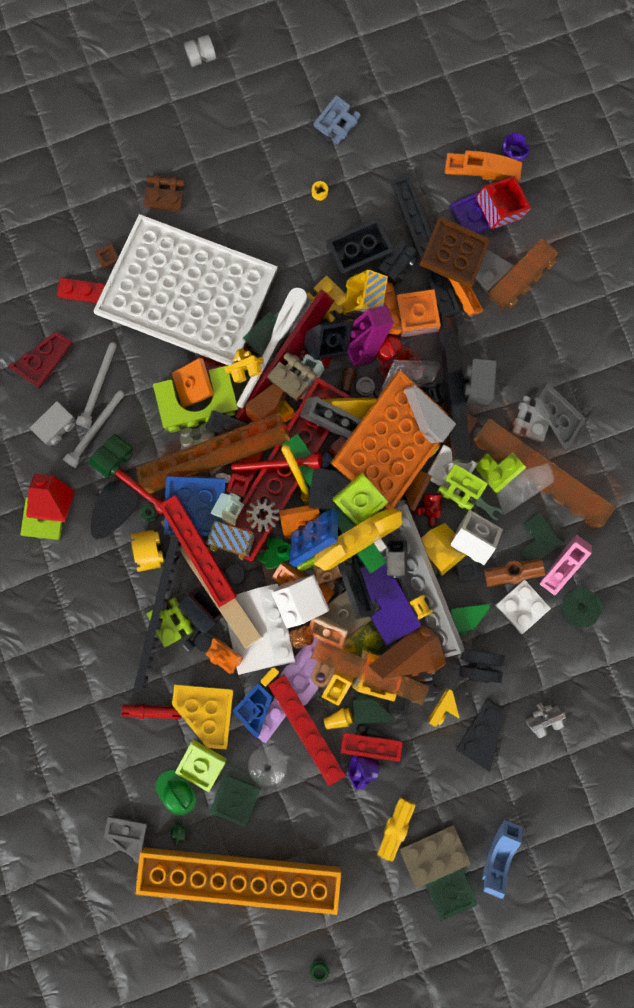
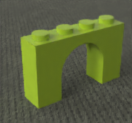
(175, 417)

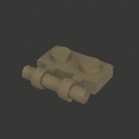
(288, 381)

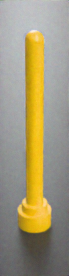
(297, 473)

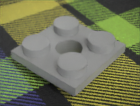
(193, 436)

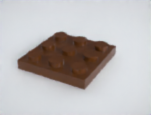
(455, 252)

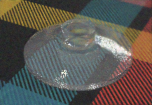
(271, 756)

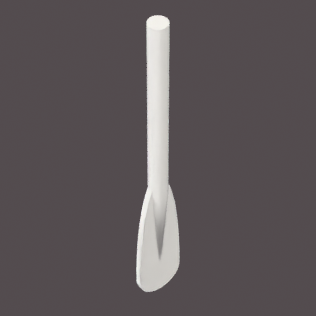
(286, 317)

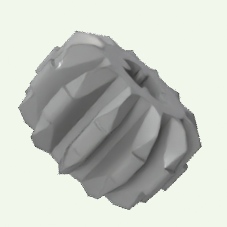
(256, 512)

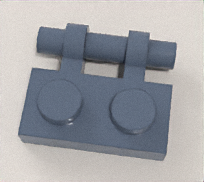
(333, 115)

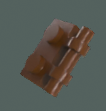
(161, 198)

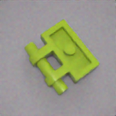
(464, 481)
(169, 631)

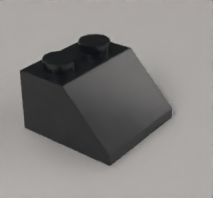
(328, 339)

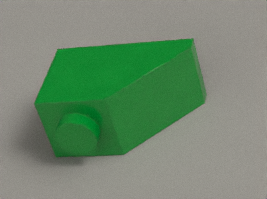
(468, 617)

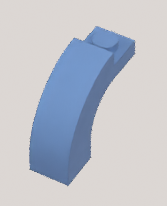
(499, 858)

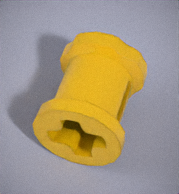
(415, 603)

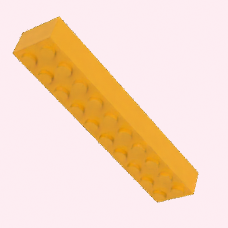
(238, 880)

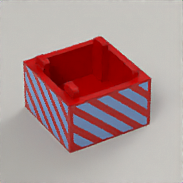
(503, 202)

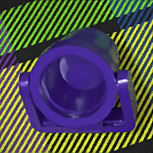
(362, 769)

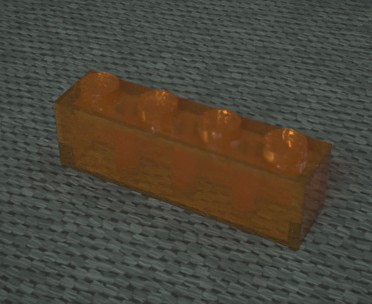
(520, 277)

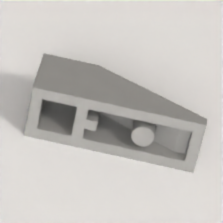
(429, 416)

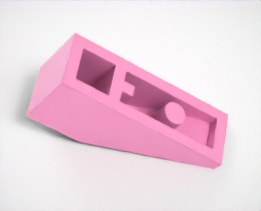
(566, 564)

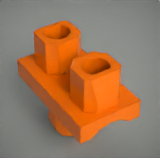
(224, 656)

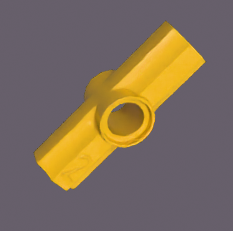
(396, 829)

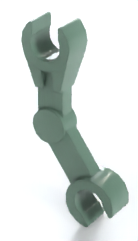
(487, 508)

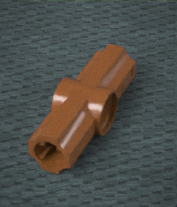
(526, 570)

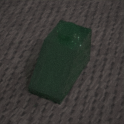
(369, 711)

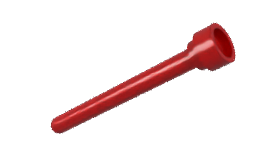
(313, 460)
(137, 487)

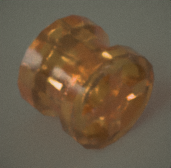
(301, 637)

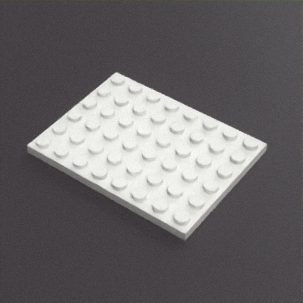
(185, 290)

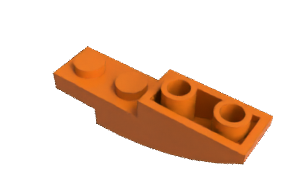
(483, 164)

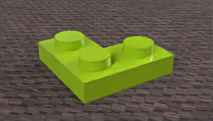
(499, 475)

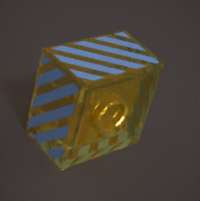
(230, 539)

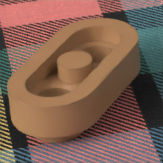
(326, 670)

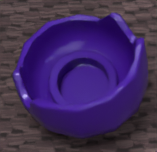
(515, 147)

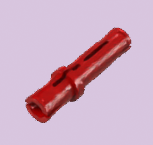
(146, 711)

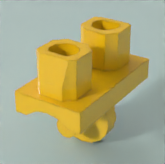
(243, 362)

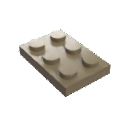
(435, 857)

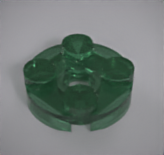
(590, 615)

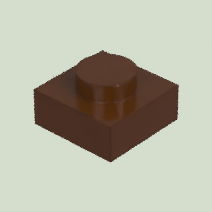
(107, 256)

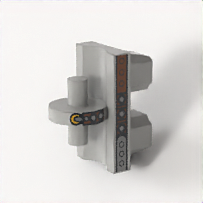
(545, 717)

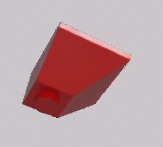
(48, 498)

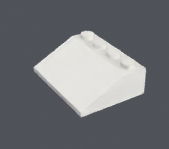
(275, 644)

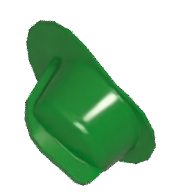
(175, 793)

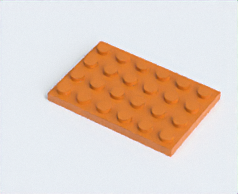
(387, 443)

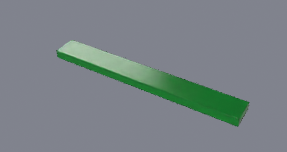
(370, 555)

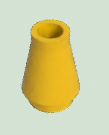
(339, 719)

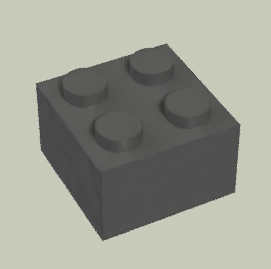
(479, 382)

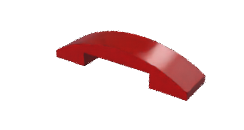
(242, 480)

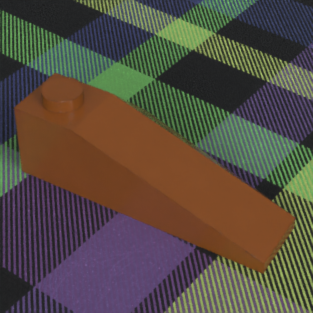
(413, 654)

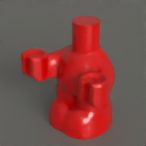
(431, 507)

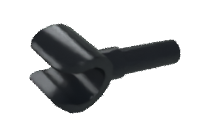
(189, 644)

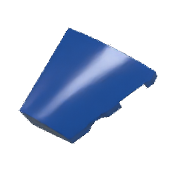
(254, 708)

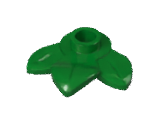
(276, 554)

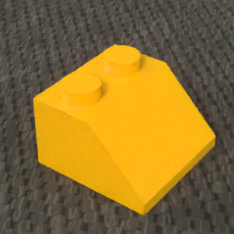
(438, 548)

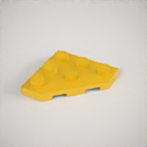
(206, 712)

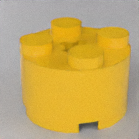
(146, 550)

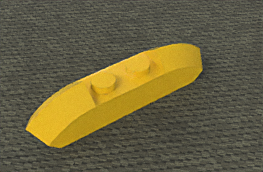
(359, 538)

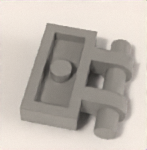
(537, 425)

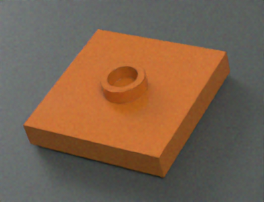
(192, 383)
(296, 518)

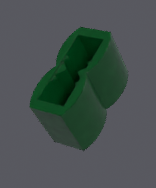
(111, 455)

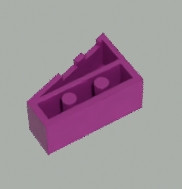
(368, 335)

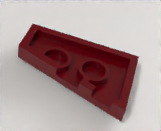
(42, 360)

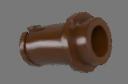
(348, 379)

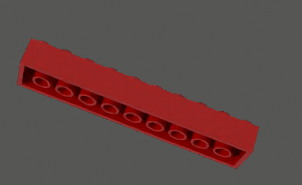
(280, 484)

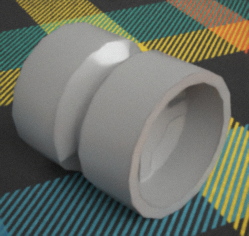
(200, 50)

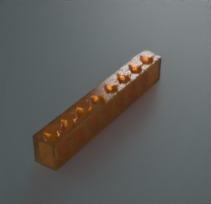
(214, 452)
(565, 488)

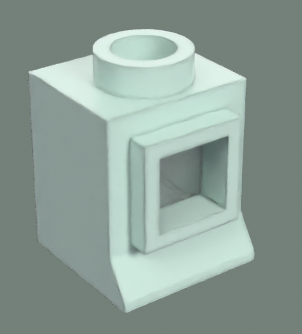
(228, 508)

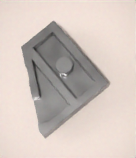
(126, 835)

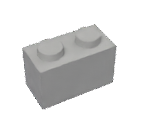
(53, 424)

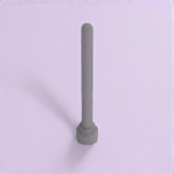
(84, 419)
(73, 457)

